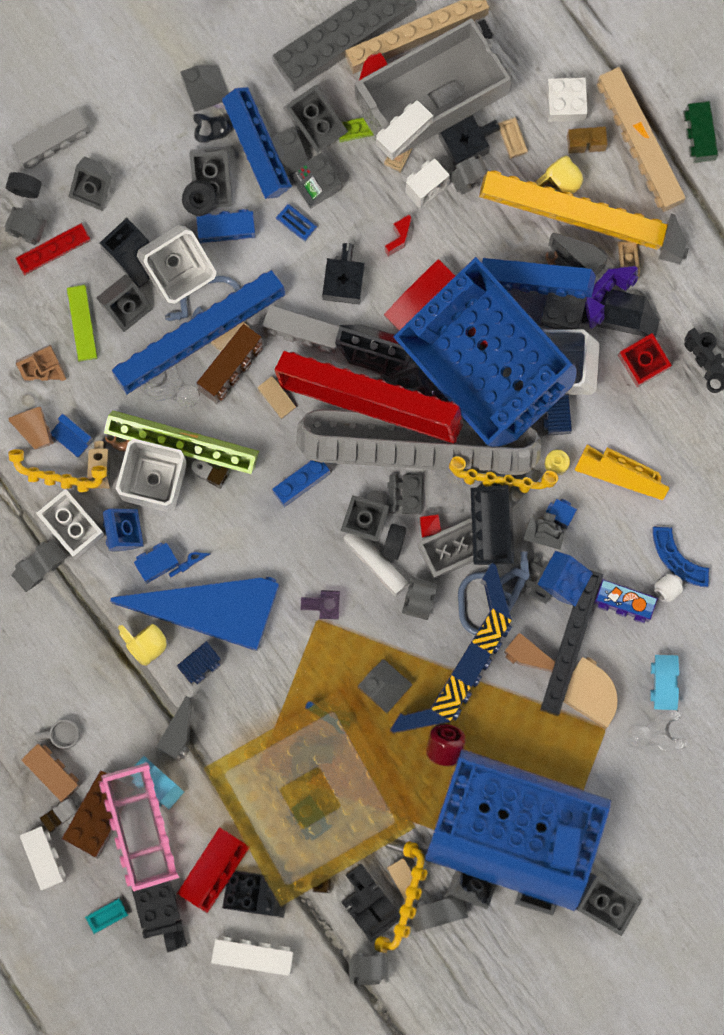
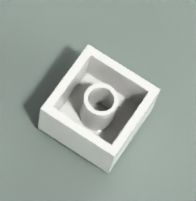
(566, 99)
(427, 183)

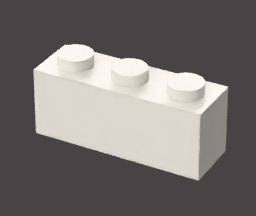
(404, 129)
(43, 858)

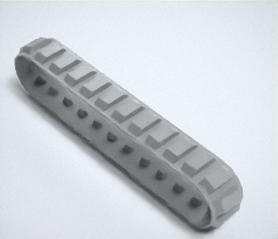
(364, 440)

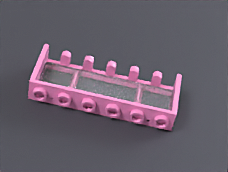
(138, 827)

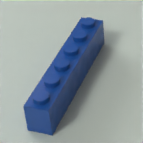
(256, 143)
(542, 277)

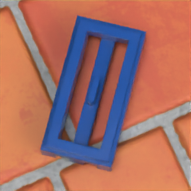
(284, 213)

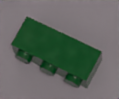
(700, 132)

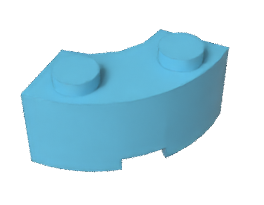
(666, 674)
(165, 789)

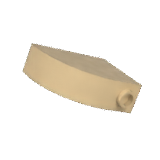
(592, 693)

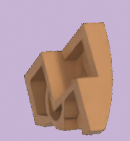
(41, 365)
(33, 427)

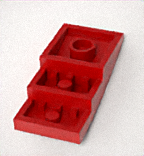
(419, 294)

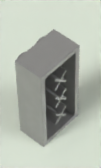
(448, 549)

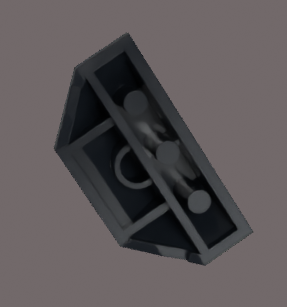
(627, 314)
(371, 348)

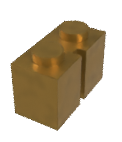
(578, 139)

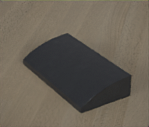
(492, 525)

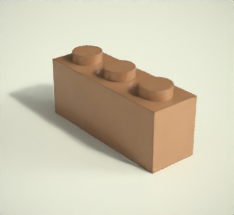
(51, 772)

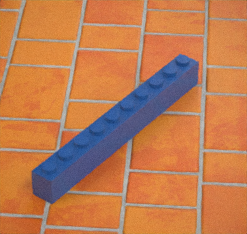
(198, 332)

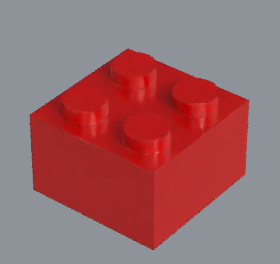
(644, 360)

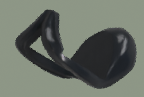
(219, 127)

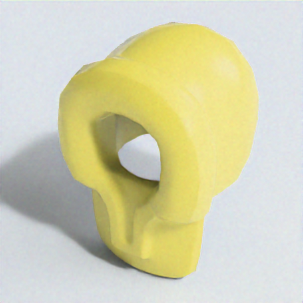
(563, 175)
(146, 645)

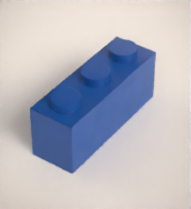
(226, 226)
(300, 482)

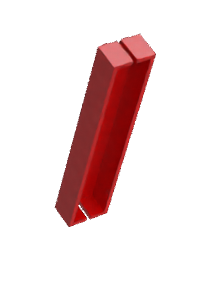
(369, 396)

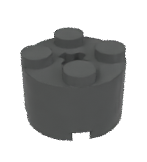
(468, 174)
(25, 224)
(419, 598)
(368, 969)

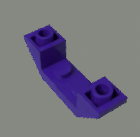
(622, 277)

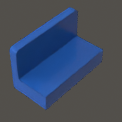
(71, 436)

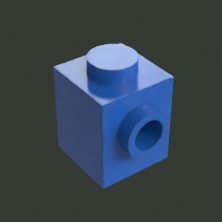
(563, 512)

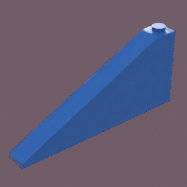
(222, 610)

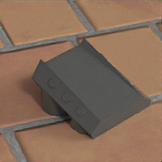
(471, 889)

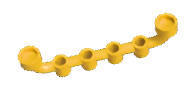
(458, 464)
(50, 478)
(382, 943)

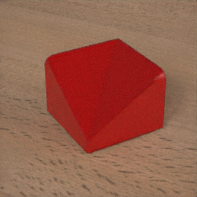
(429, 525)

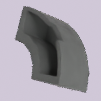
(46, 558)
(438, 913)

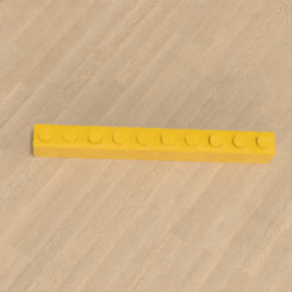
(573, 210)

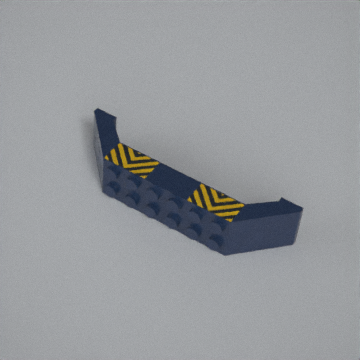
(470, 665)

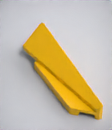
(621, 471)

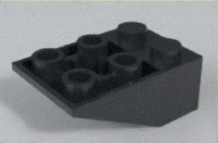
(122, 247)
(251, 894)

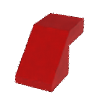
(401, 229)

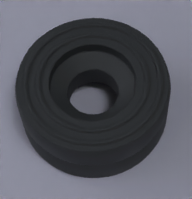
(23, 185)
(193, 207)
(394, 541)

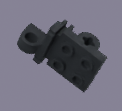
(705, 357)
(369, 906)
(159, 912)

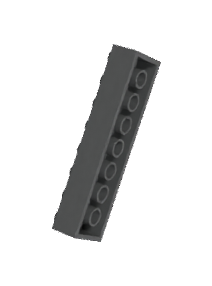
(327, 42)

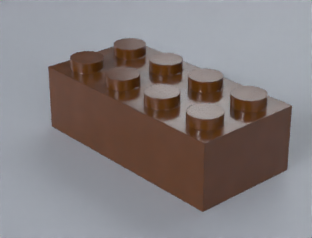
(230, 364)
(91, 824)

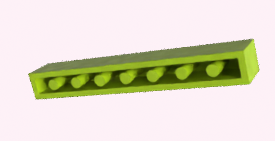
(190, 443)

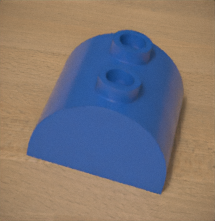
(122, 529)

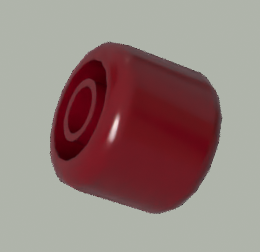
(445, 744)

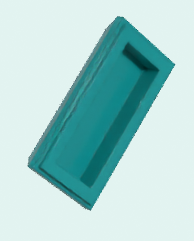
(106, 916)

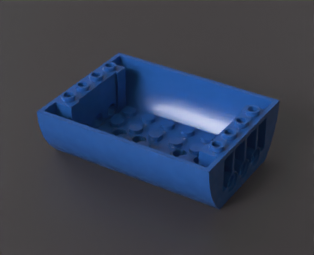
(474, 377)
(512, 849)

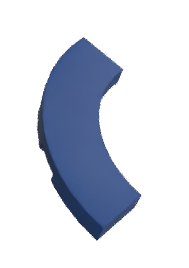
(675, 561)

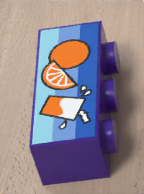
(625, 601)

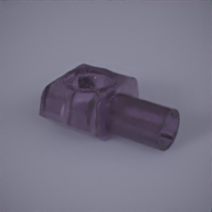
(317, 604)

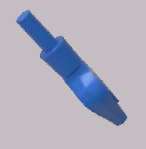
(190, 562)

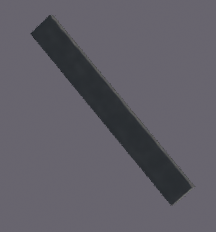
(570, 647)

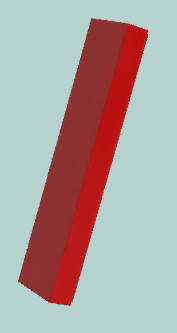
(53, 249)

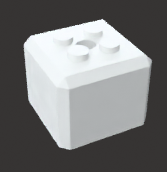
(189, 273)
(584, 352)
(149, 459)

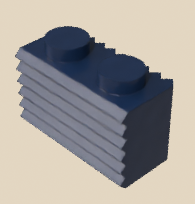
(558, 418)
(199, 663)

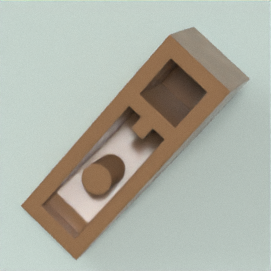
(528, 655)

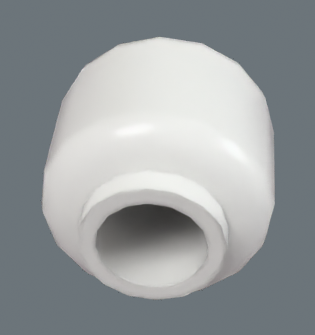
(668, 588)

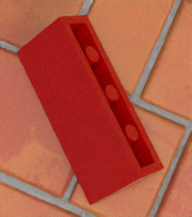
(213, 870)

